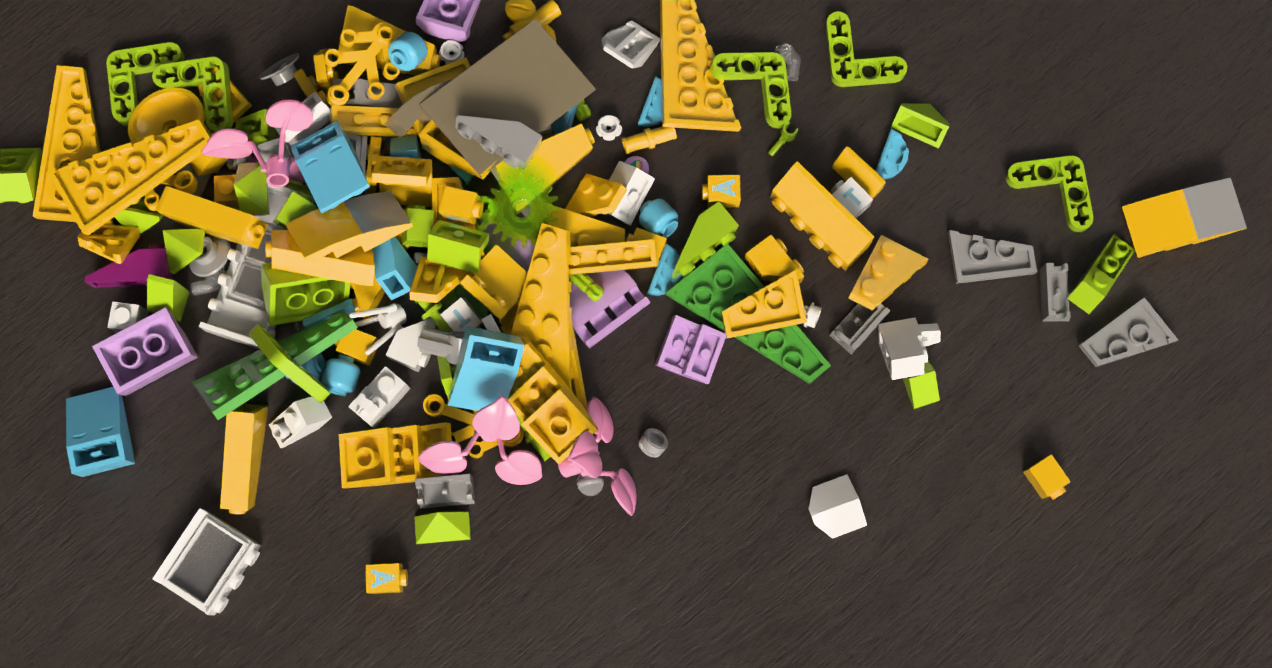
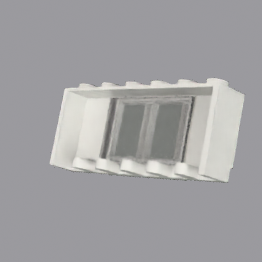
(241, 298)

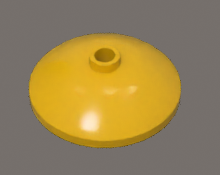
(164, 111)

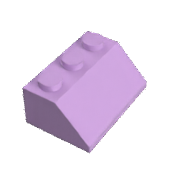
(144, 352)

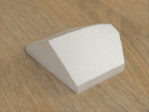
(630, 44)
(836, 507)

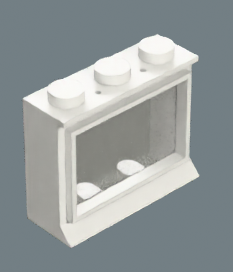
(207, 562)

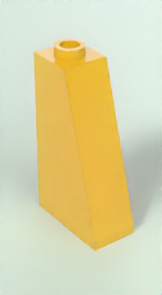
(362, 22)
(552, 158)
(212, 217)
(351, 267)
(242, 457)

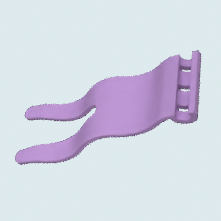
(584, 309)

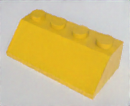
(821, 217)

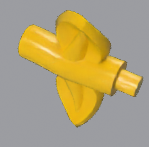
(524, 12)

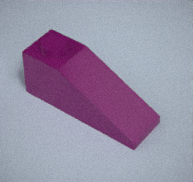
(133, 270)

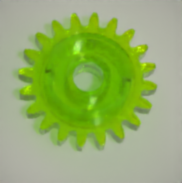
(504, 209)

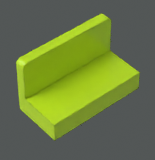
(456, 246)

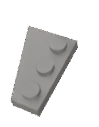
(988, 259)
(1127, 335)

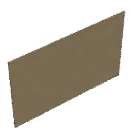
(517, 81)

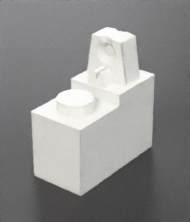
(904, 346)
(379, 397)

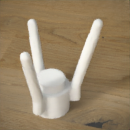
(389, 317)

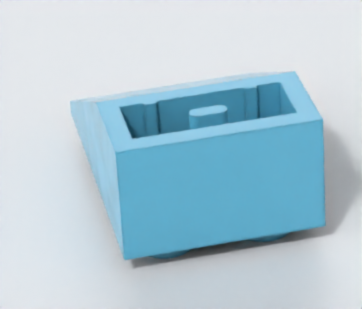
(330, 166)
(485, 368)
(97, 433)

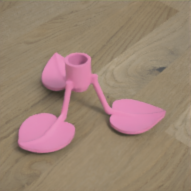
(235, 144)
(492, 423)
(586, 458)

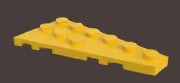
(120, 176)
(544, 306)

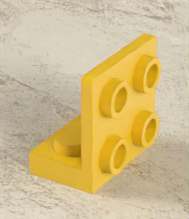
(406, 178)
(497, 283)

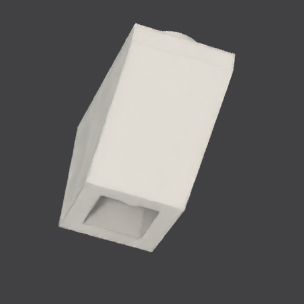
(405, 349)
(299, 420)

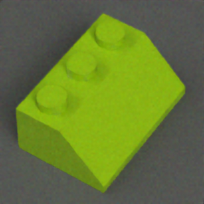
(19, 174)
(298, 296)

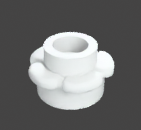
(449, 46)
(606, 121)
(812, 315)

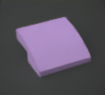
(690, 349)

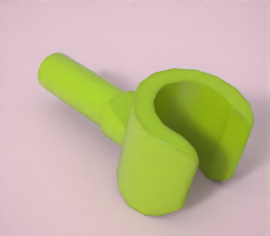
(784, 136)

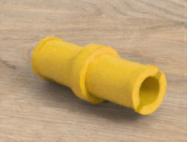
(648, 138)

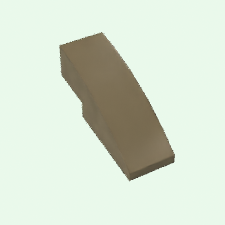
(410, 111)

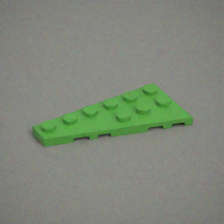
(726, 281)
(249, 376)

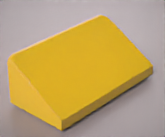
(851, 165)

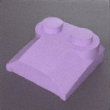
(447, 18)

